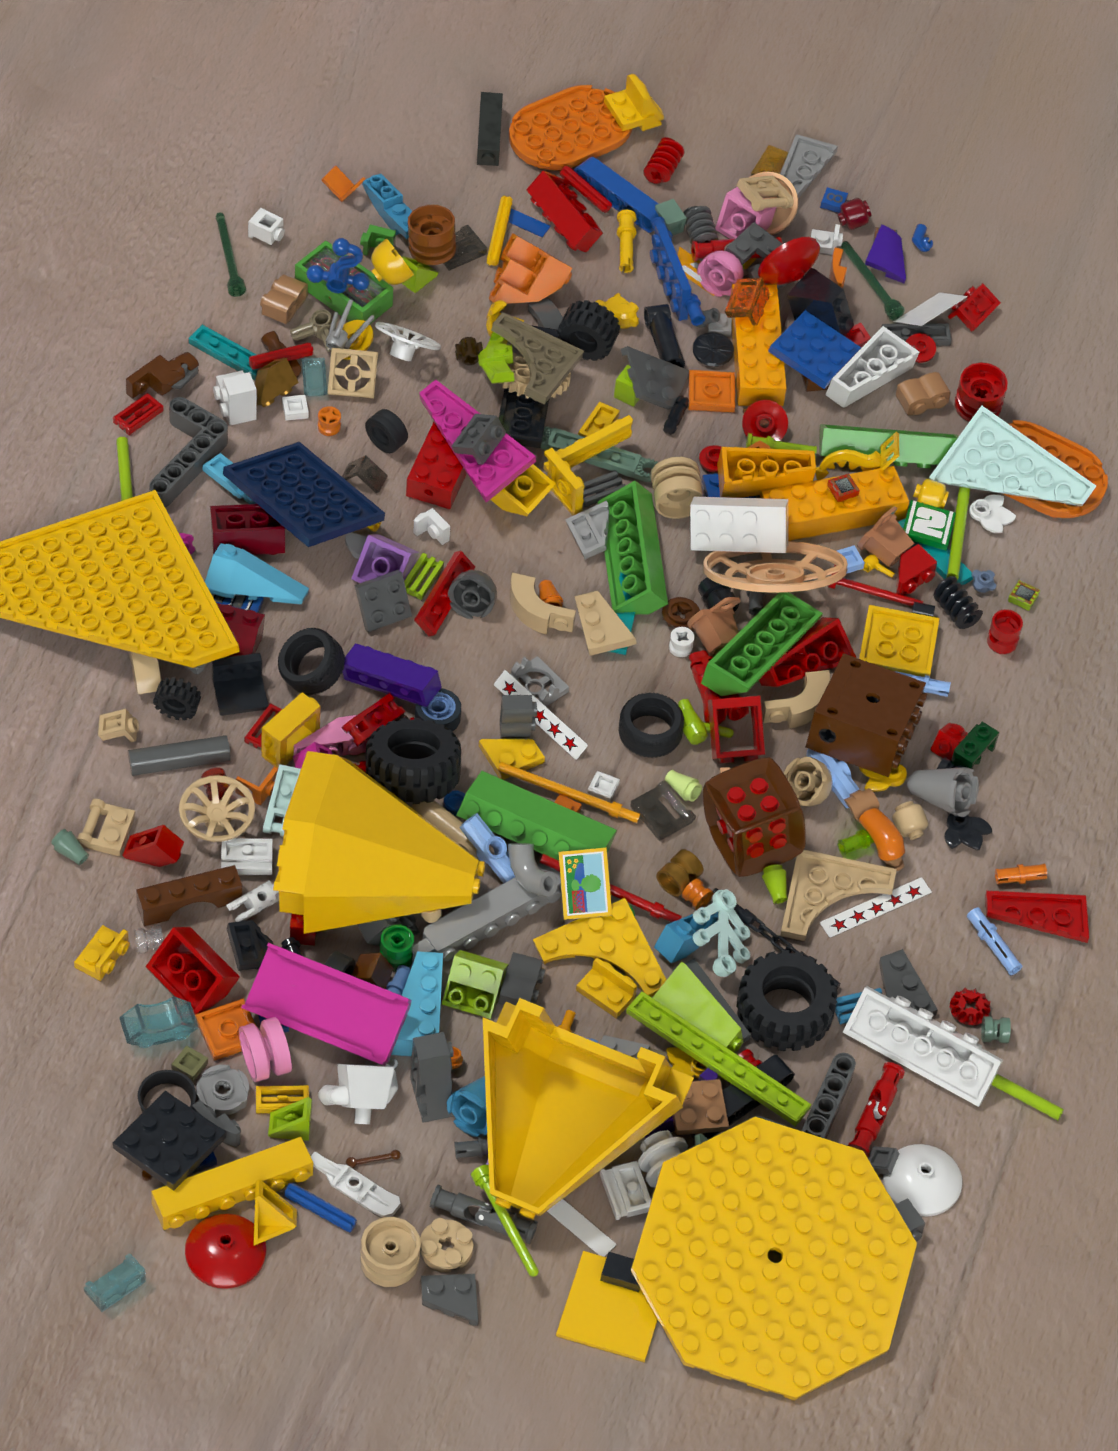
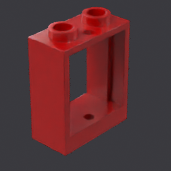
(757, 727)

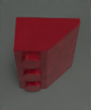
(246, 528)
(245, 626)

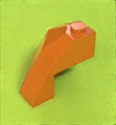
(527, 273)

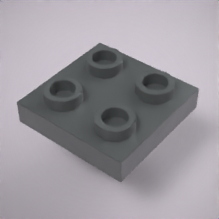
(383, 600)

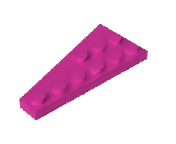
(451, 417)

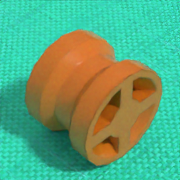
(327, 415)
(697, 894)

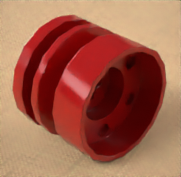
(980, 386)

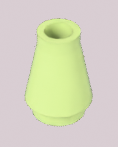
(684, 785)

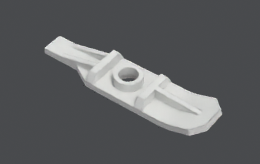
(365, 1193)

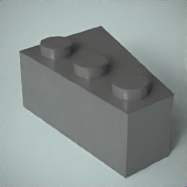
(432, 1075)

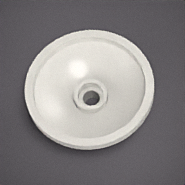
(928, 1192)

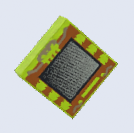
(1024, 595)

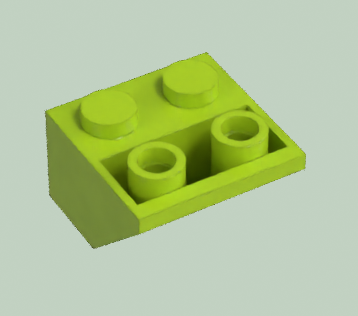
(474, 983)

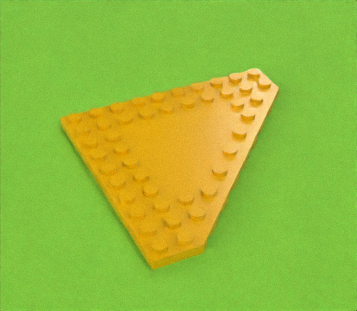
(116, 582)

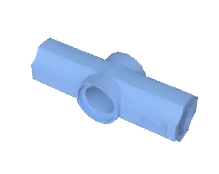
(841, 775)
(481, 838)

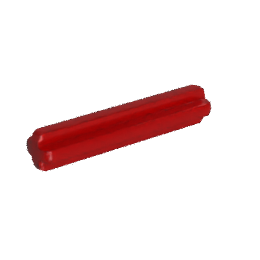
(585, 189)
(291, 353)

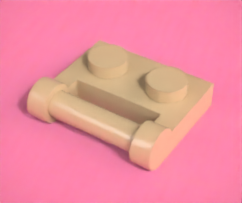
(765, 187)
(114, 830)

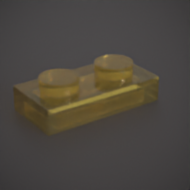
(771, 160)

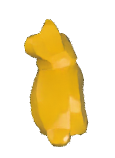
(622, 310)

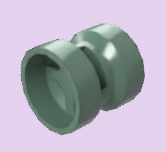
(995, 1029)

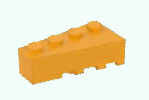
(750, 470)

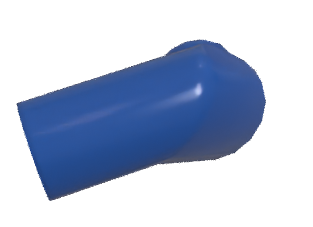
(919, 240)

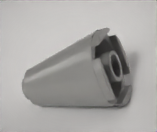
(946, 788)

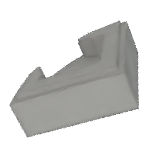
(355, 543)

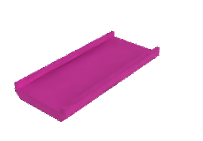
(328, 1004)

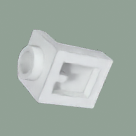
(828, 240)
(434, 524)

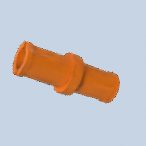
(1021, 874)

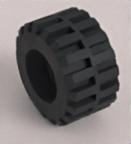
(589, 329)

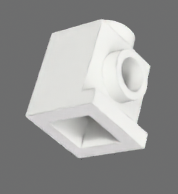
(266, 226)

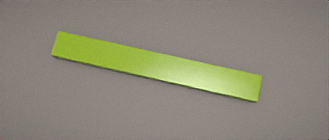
(718, 1058)

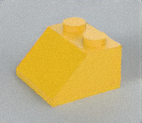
(524, 492)

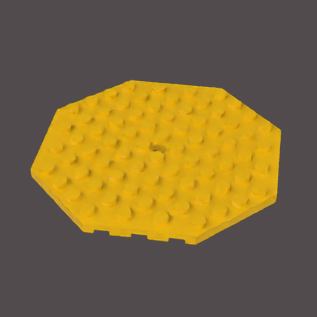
(761, 1320)

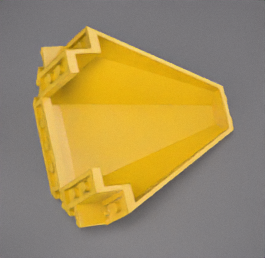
(364, 853)
(564, 1106)

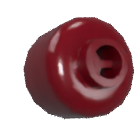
(854, 213)

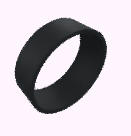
(166, 1077)

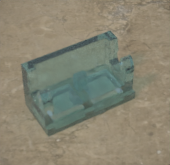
(116, 1283)

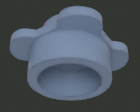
(979, 583)

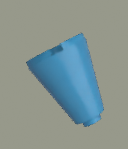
(470, 1108)

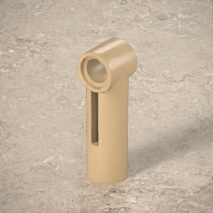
(445, 822)

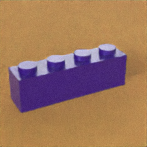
(391, 675)

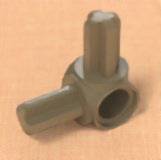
(319, 326)

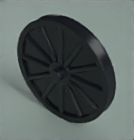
(713, 349)

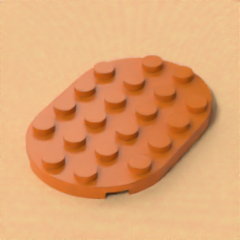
(566, 129)
(1075, 457)

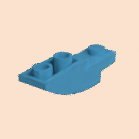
(388, 203)

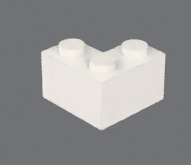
(237, 397)

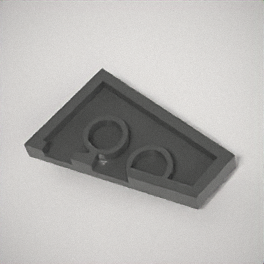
(902, 980)

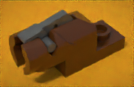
(163, 375)

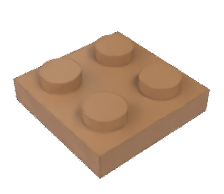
(702, 1109)

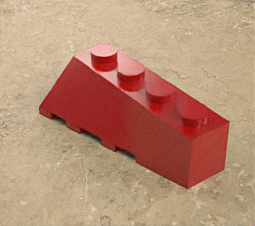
(564, 210)
(815, 651)

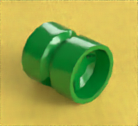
(397, 945)

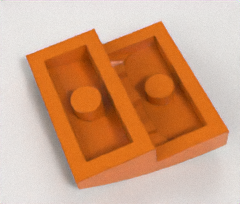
(837, 272)

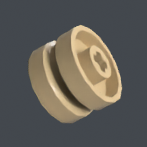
(390, 1251)

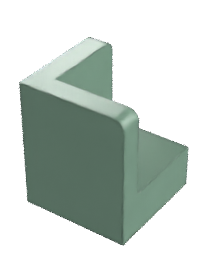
(673, 216)

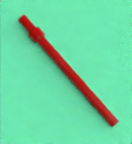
(656, 909)

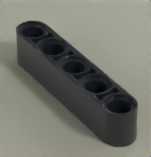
(739, 1103)

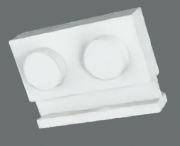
(248, 855)
(626, 1190)

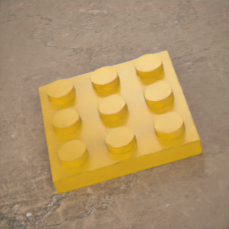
(899, 640)

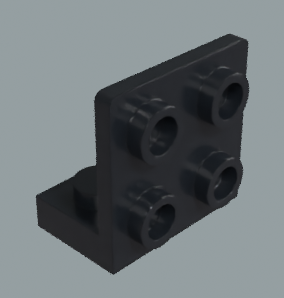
(239, 684)

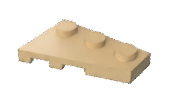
(601, 624)

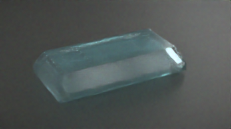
(314, 377)

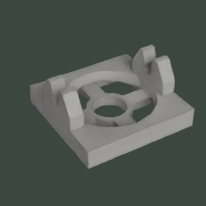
(557, 688)

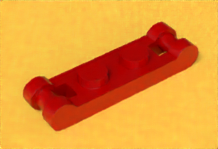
(372, 718)

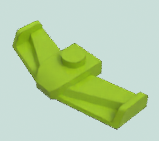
(495, 359)

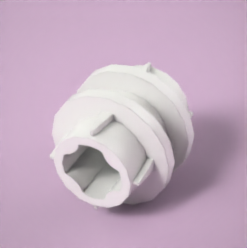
(656, 1150)

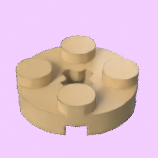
(451, 1258)

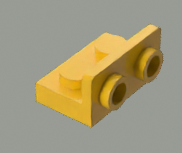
(102, 952)
(607, 988)

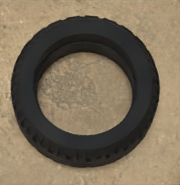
(324, 675)
(651, 744)

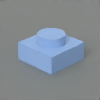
(853, 558)

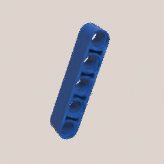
(619, 191)

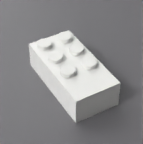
(739, 524)

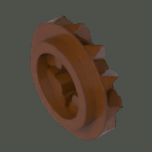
(684, 606)

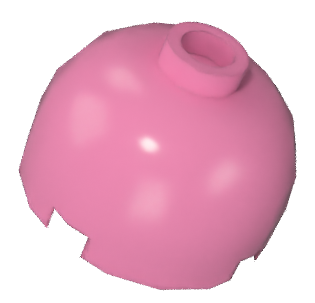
(719, 272)

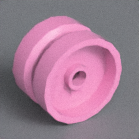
(265, 1049)

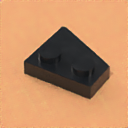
(247, 944)

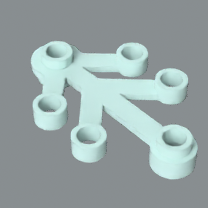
(724, 904)

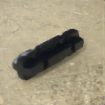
(676, 415)

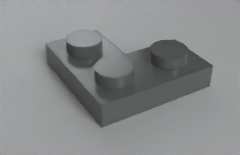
(753, 241)

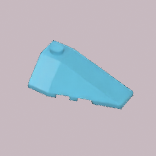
(242, 573)

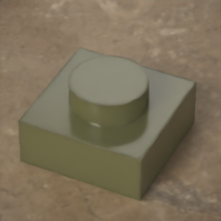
(190, 1063)

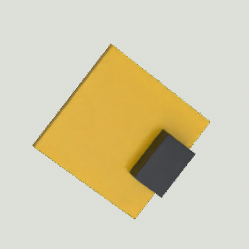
(608, 1308)

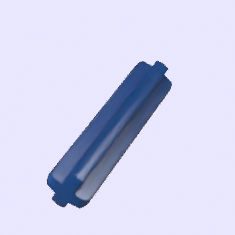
(320, 1207)

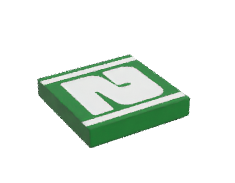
(929, 524)

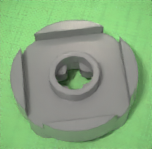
(230, 1079)

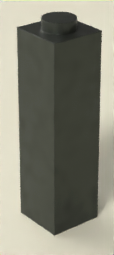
(489, 129)

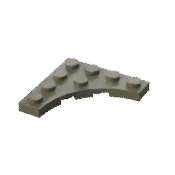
(546, 356)

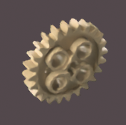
(522, 377)

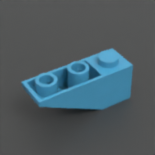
(677, 937)

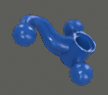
(339, 272)

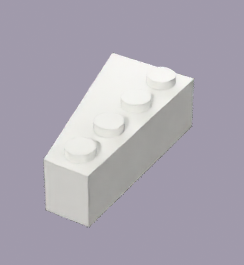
(871, 367)

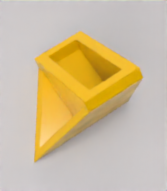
(272, 1214)

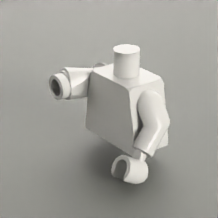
(362, 1088)

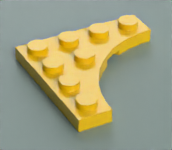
(609, 938)

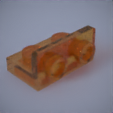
(748, 299)

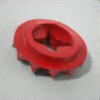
(970, 1015)

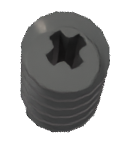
(700, 224)

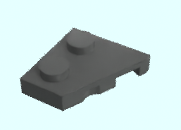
(452, 1295)

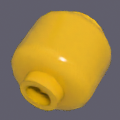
(931, 493)

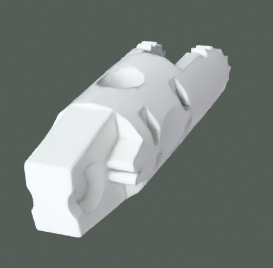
(252, 903)

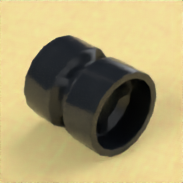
(714, 593)

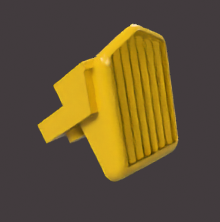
(634, 106)

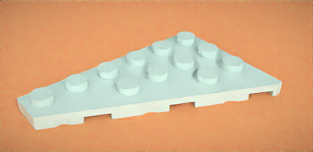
(1004, 461)

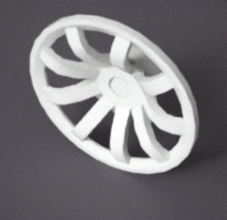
(402, 347)

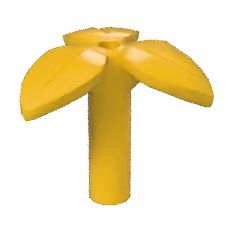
(493, 314)

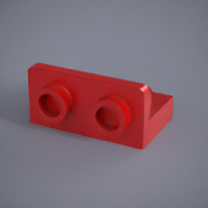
(975, 307)

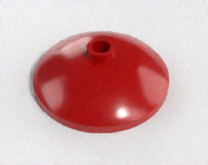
(789, 261)
(221, 1263)

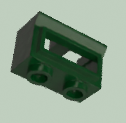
(974, 744)

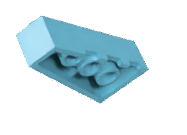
(424, 991)

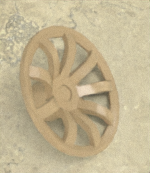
(216, 813)

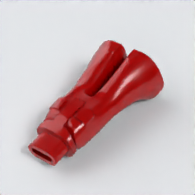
(698, 666)

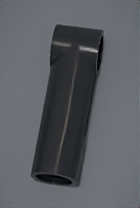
(658, 320)

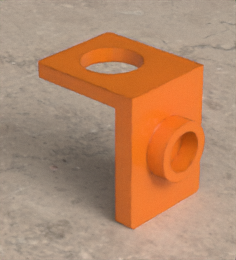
(339, 183)
(263, 791)

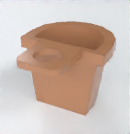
(886, 539)
(715, 625)

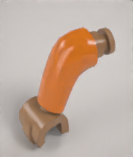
(884, 833)

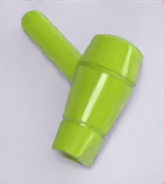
(695, 728)

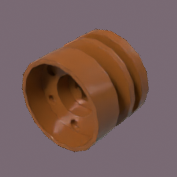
(432, 234)

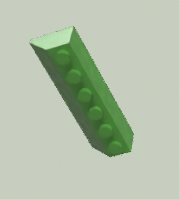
(914, 446)
(634, 551)
(759, 645)
(532, 818)

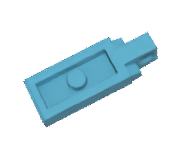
(214, 469)

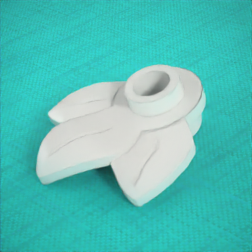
(991, 513)

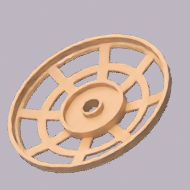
(778, 574)

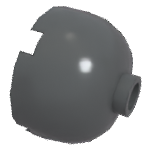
(472, 594)

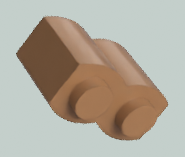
(284, 298)
(923, 393)

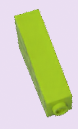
(693, 1002)

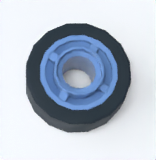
(443, 709)

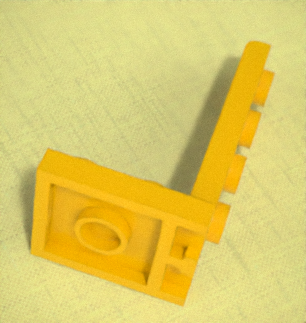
(568, 487)

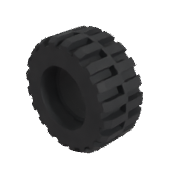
(414, 759)
(795, 974)

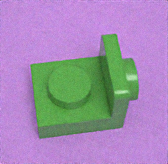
(375, 236)

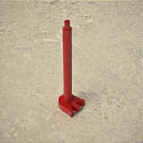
(875, 591)

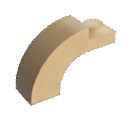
(534, 611)
(145, 673)
(801, 708)

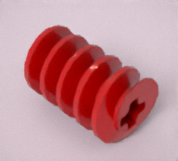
(663, 161)

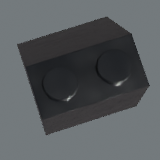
(823, 300)

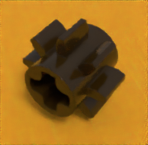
(468, 350)

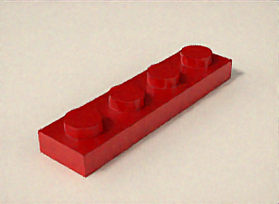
(438, 602)

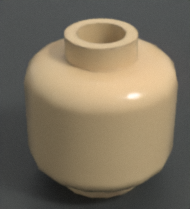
(910, 820)

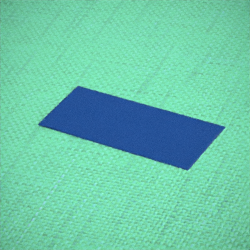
(528, 223)

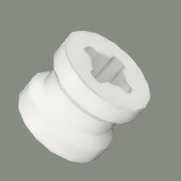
(685, 646)

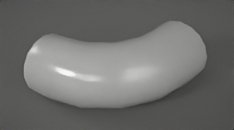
(527, 871)

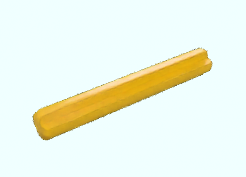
(499, 231)

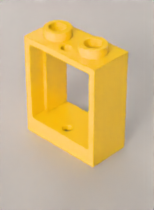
(289, 727)

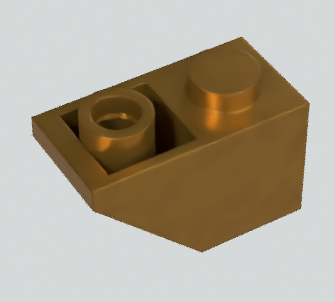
(274, 380)

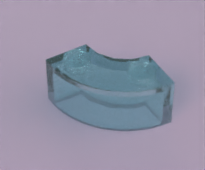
(158, 1022)

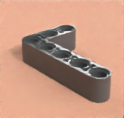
(208, 440)
(827, 1098)

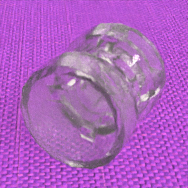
(148, 939)

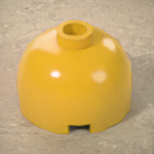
(389, 264)

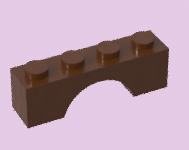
(162, 900)

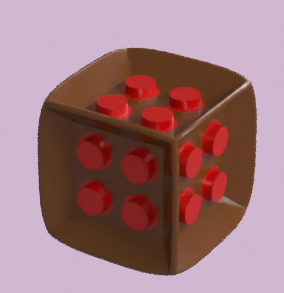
(754, 816)

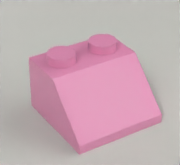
(738, 215)

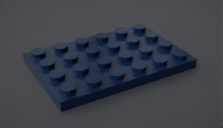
(303, 494)

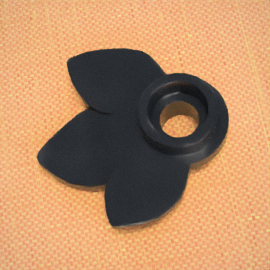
(968, 832)

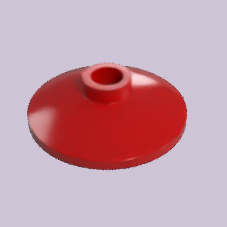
(769, 411)

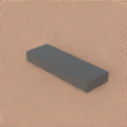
(937, 331)

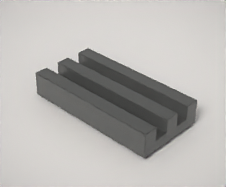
(598, 486)

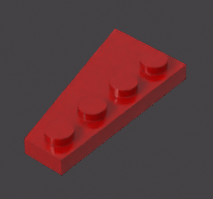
(1045, 912)

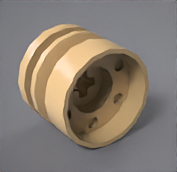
(675, 485)

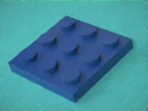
(813, 349)

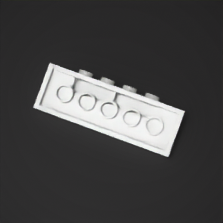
(923, 1044)

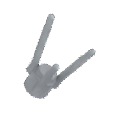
(337, 337)

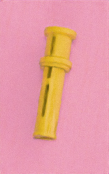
(626, 234)

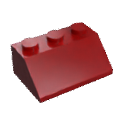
(192, 969)

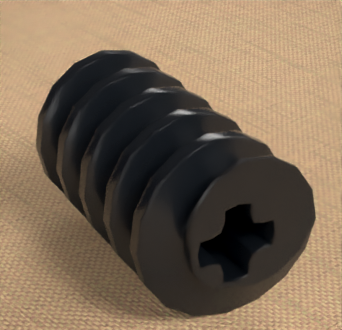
(957, 603)

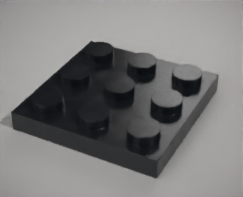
(169, 1140)

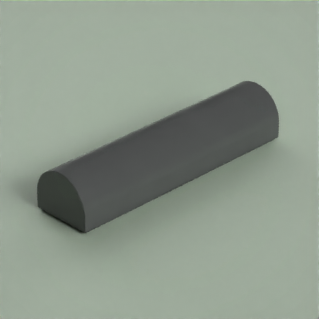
(179, 755)

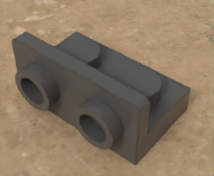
(480, 437)

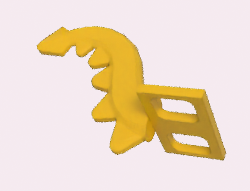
(859, 459)

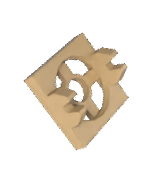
(369, 389)

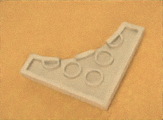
(825, 879)

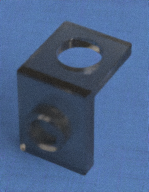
(367, 472)

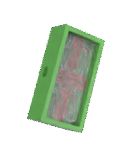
(367, 302)

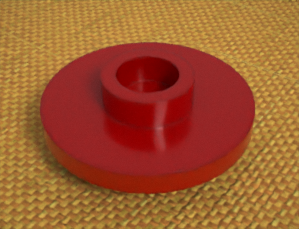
(925, 346)
(709, 458)

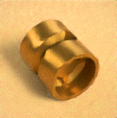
(680, 872)

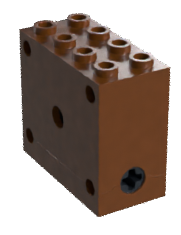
(867, 715)

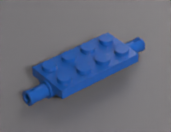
(673, 276)

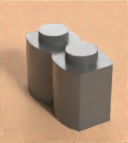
(517, 716)
(522, 979)

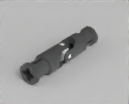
(459, 1205)

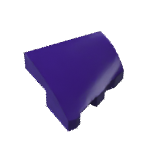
(887, 254)

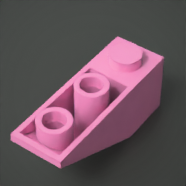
(334, 738)

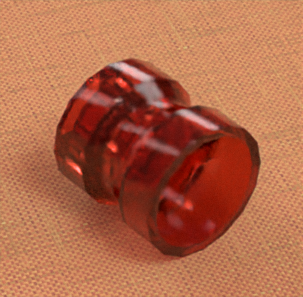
(222, 787)

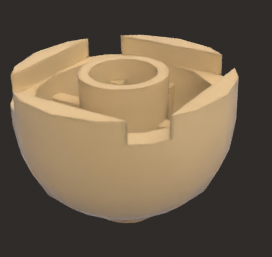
(809, 780)

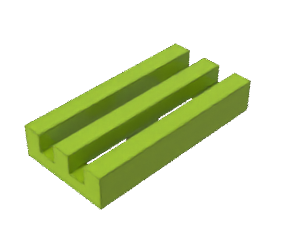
(430, 562)

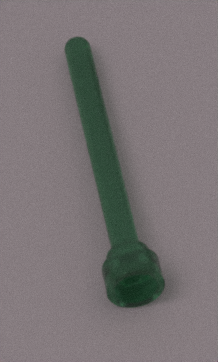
(235, 285)
(892, 307)

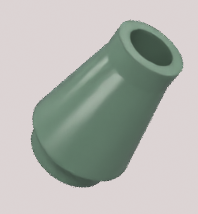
(69, 846)

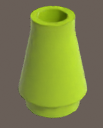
(775, 881)

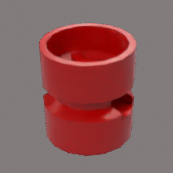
(1004, 631)

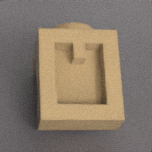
(118, 724)

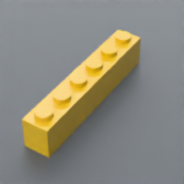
(232, 1183)

